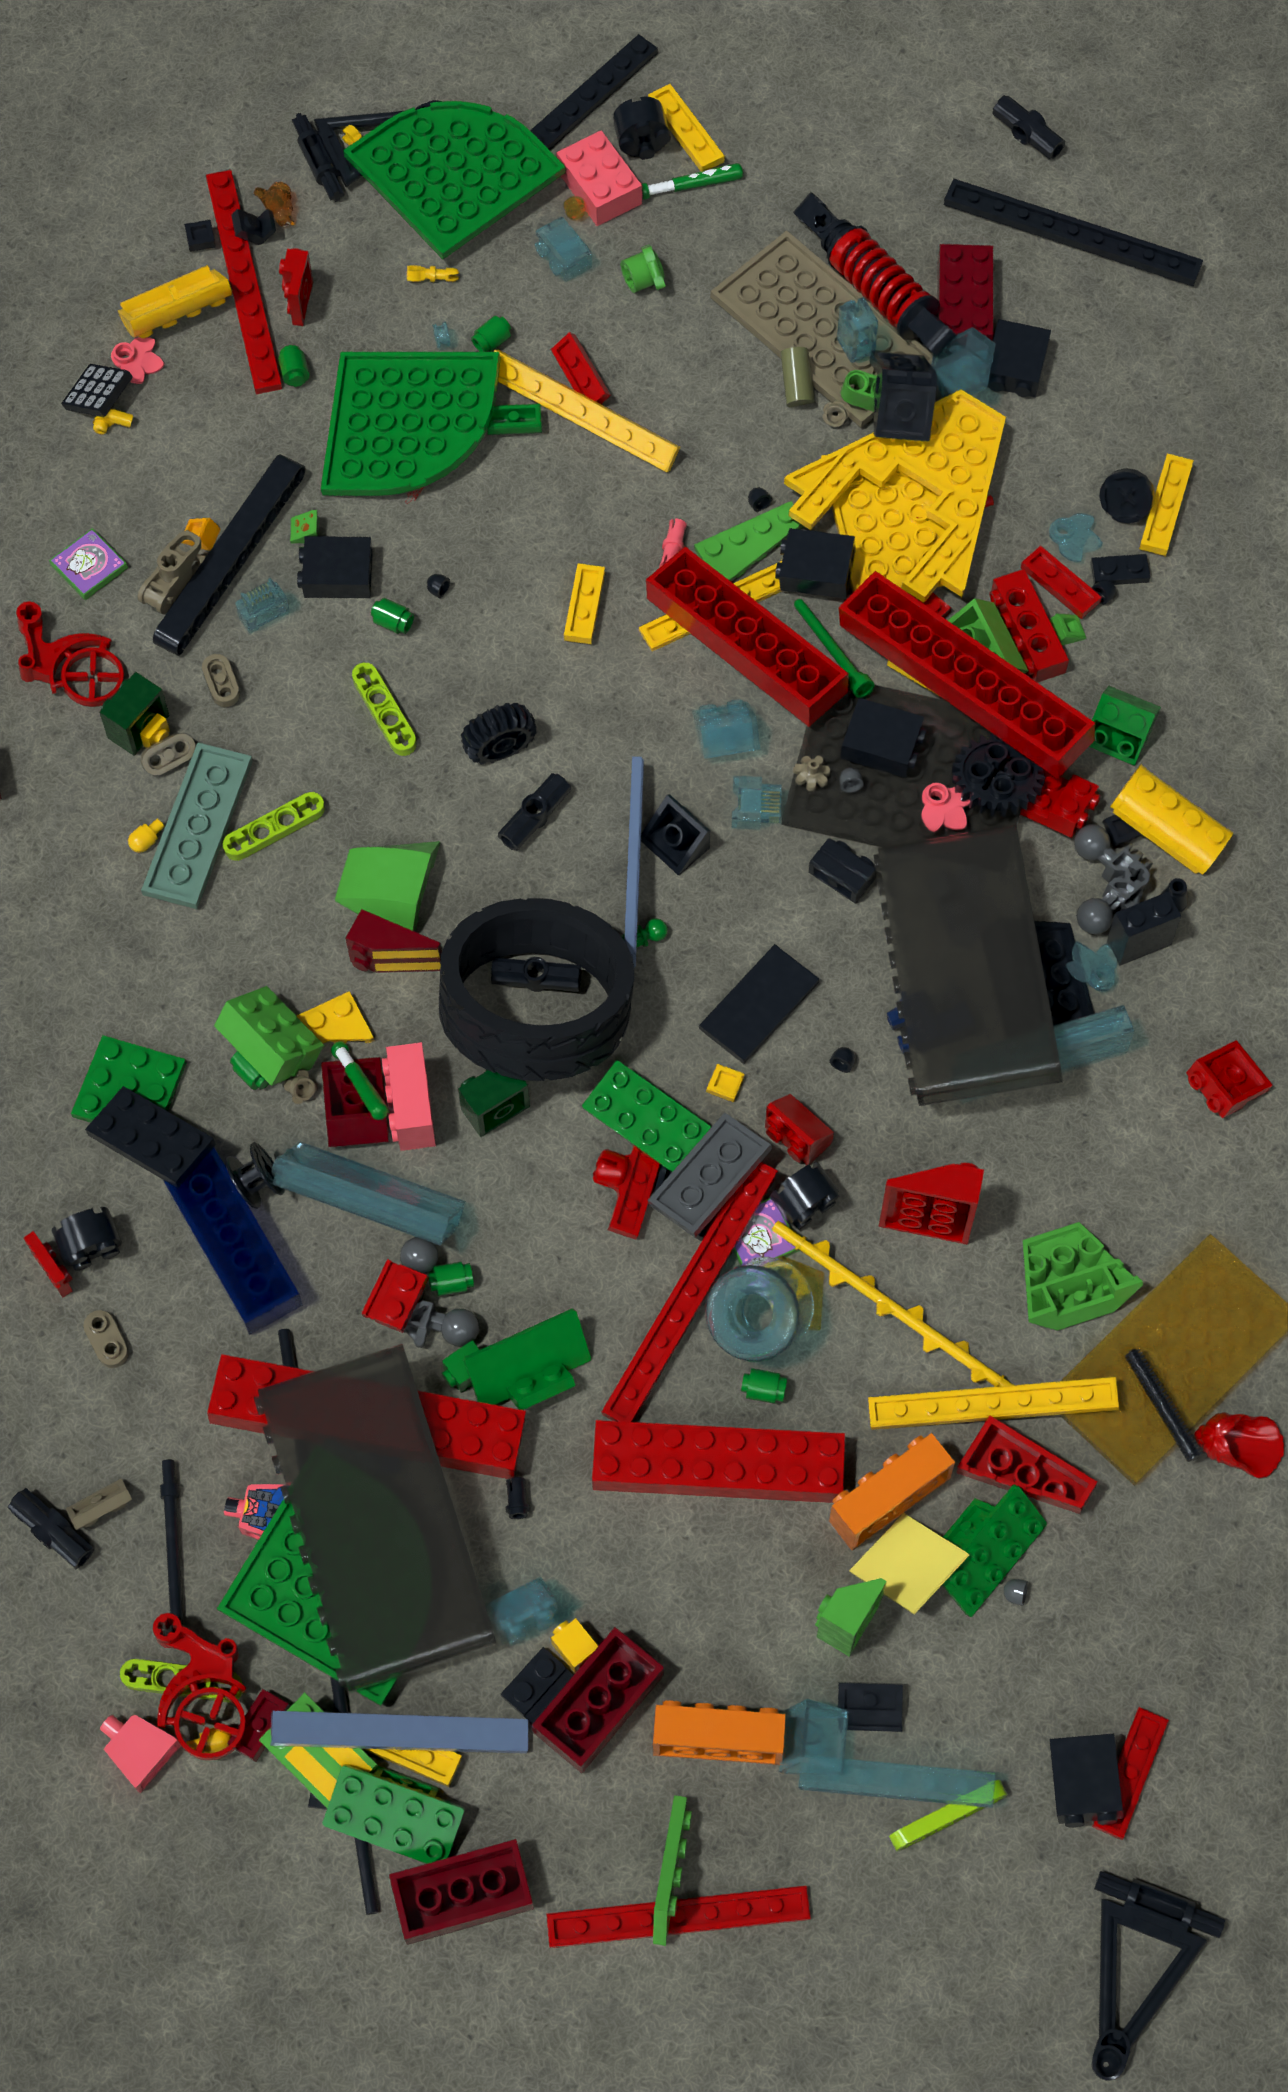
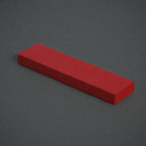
(1135, 1764)

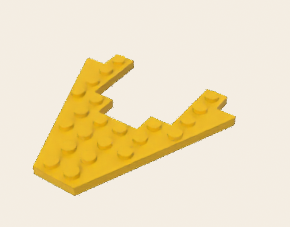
(952, 464)

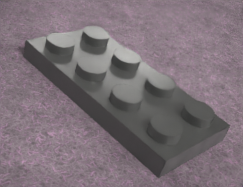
(709, 1175)

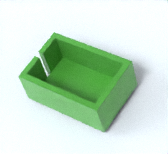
(268, 1035)

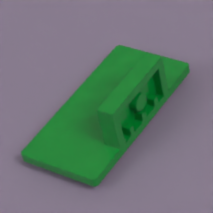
(645, 1116)
(530, 1363)
(994, 1543)
(393, 1813)

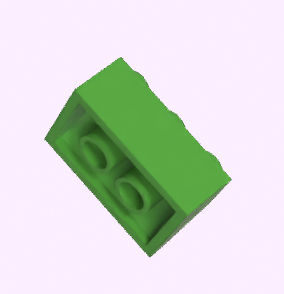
(984, 623)
(848, 1613)

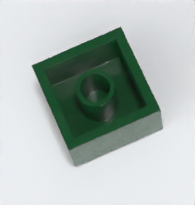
(131, 711)
(492, 1100)

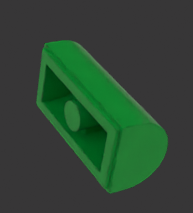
(515, 419)

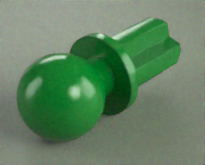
(654, 930)

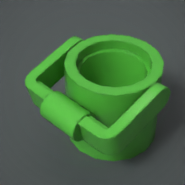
(643, 270)

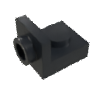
(252, 227)

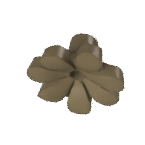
(811, 772)

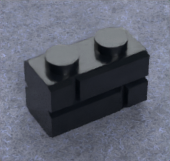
(842, 869)

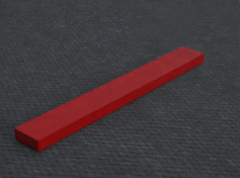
(691, 1916)

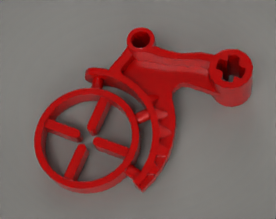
(45, 657)
(206, 1665)

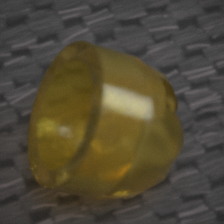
(574, 207)

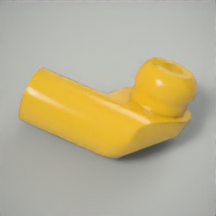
(113, 417)

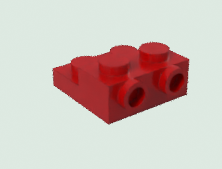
(296, 283)
(1064, 804)
(1228, 1079)

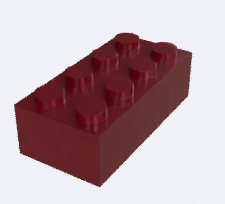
(966, 287)
(598, 1700)
(461, 1892)

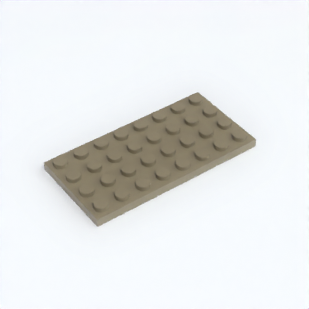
(794, 301)

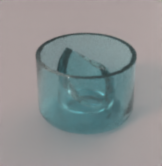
(785, 1292)

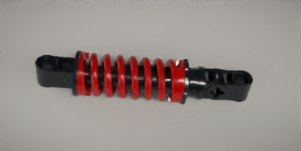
(877, 276)

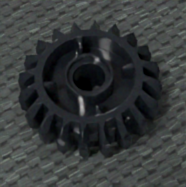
(498, 733)

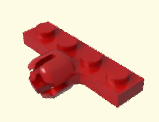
(633, 1181)

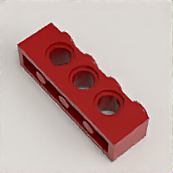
(1018, 589)

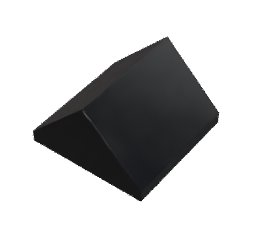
(676, 835)

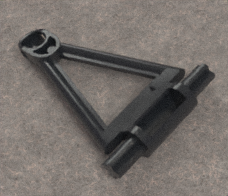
(325, 152)
(1160, 1917)

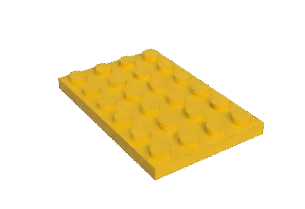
(886, 526)

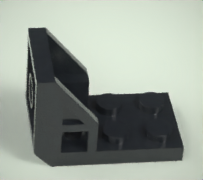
(903, 395)

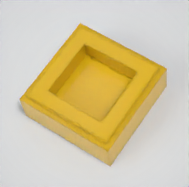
(725, 1083)

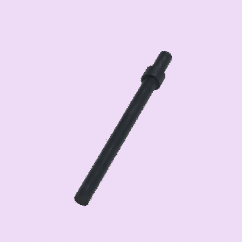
(170, 1492)

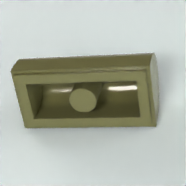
(797, 376)

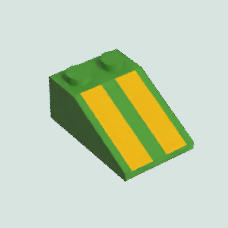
(317, 1766)

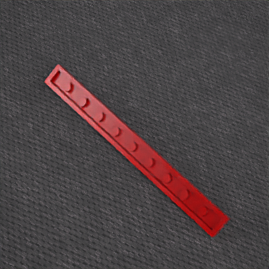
(244, 285)
(688, 1296)

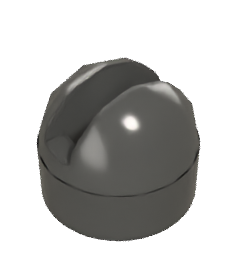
(850, 780)
(1016, 1591)

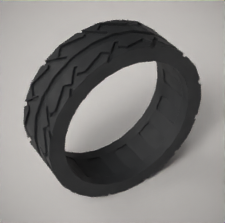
(529, 1049)

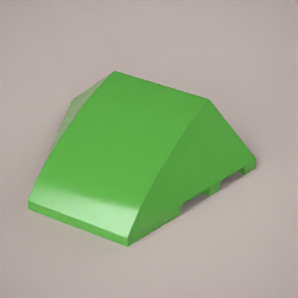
(388, 880)
(1073, 1278)

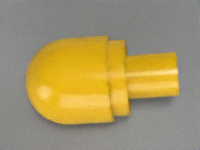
(144, 836)
(216, 1742)

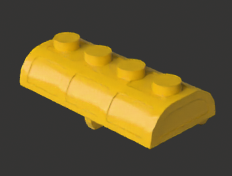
(174, 300)
(1171, 821)

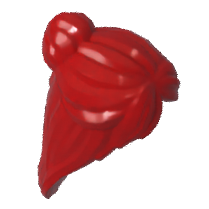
(1242, 1442)

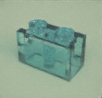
(563, 249)
(856, 326)

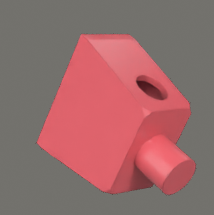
(138, 1748)

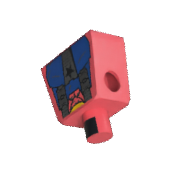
(256, 1509)

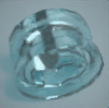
(441, 334)

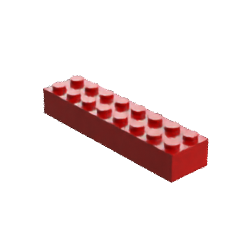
(747, 636)
(718, 1461)

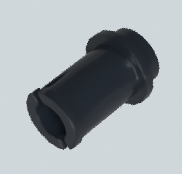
(517, 1504)

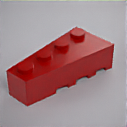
(1008, 1458)

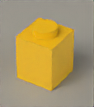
(573, 1643)

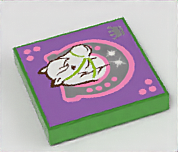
(88, 564)
(759, 1238)

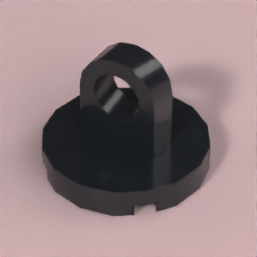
(1127, 495)

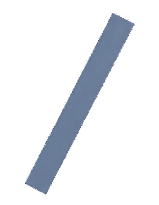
(634, 848)
(399, 1732)

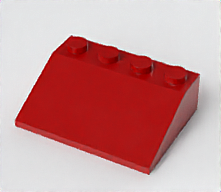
(934, 1202)

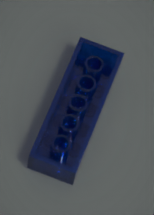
(234, 1245)

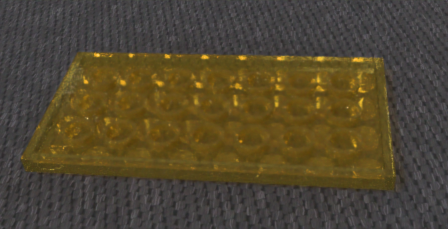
(1200, 1339)

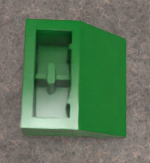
(1123, 724)

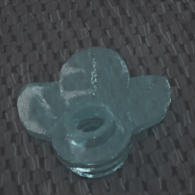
(1078, 537)
(1090, 966)

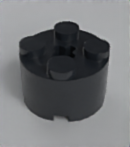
(641, 127)
(804, 1194)
(87, 1237)

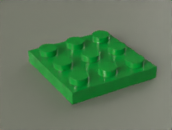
(124, 1064)

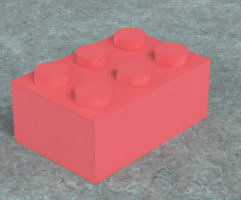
(600, 178)
(408, 1096)

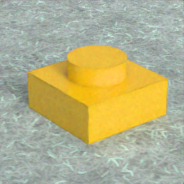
(155, 731)

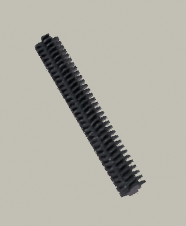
(1162, 1405)

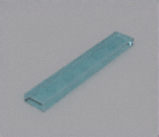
(906, 1783)

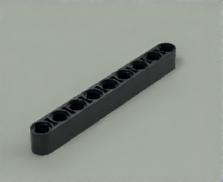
(227, 554)

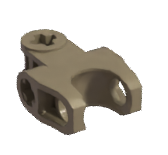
(172, 573)

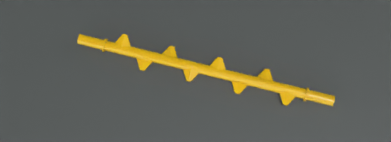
(884, 1305)

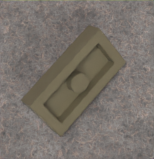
(109, 1499)

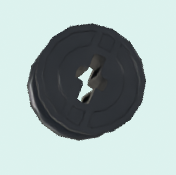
(246, 1181)

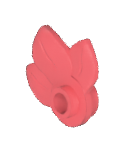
(140, 359)
(944, 812)

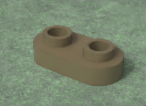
(221, 682)
(168, 756)
(104, 1338)

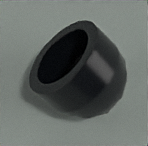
(757, 496)
(438, 585)
(1106, 589)
(845, 1056)

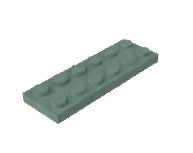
(197, 825)

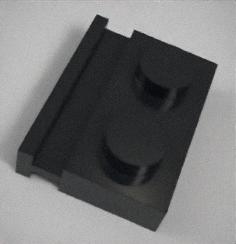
(537, 1685)
(872, 1705)

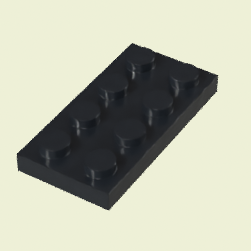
(150, 1137)

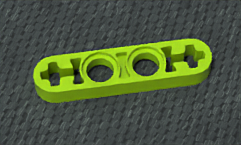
(386, 708)
(271, 822)
(141, 1682)
(938, 1821)

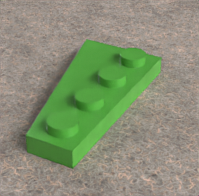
(747, 543)
(670, 1872)

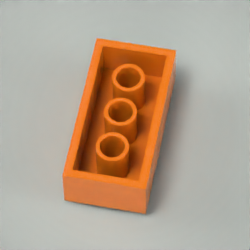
(891, 1490)
(719, 1733)

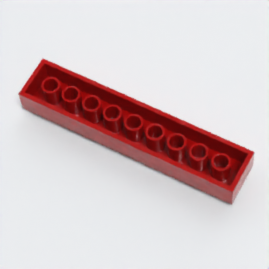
(967, 674)
(464, 1432)

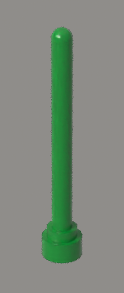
(860, 683)

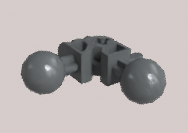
(1121, 870)
(456, 1326)

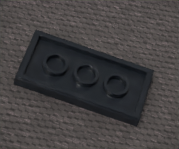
(759, 1004)

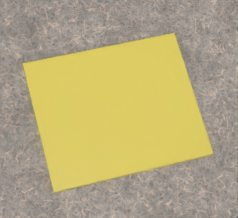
(911, 1562)

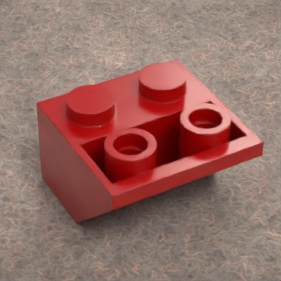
(797, 1129)

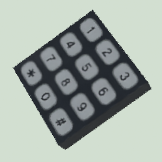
(97, 390)

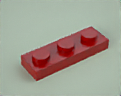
(579, 369)
(1061, 582)

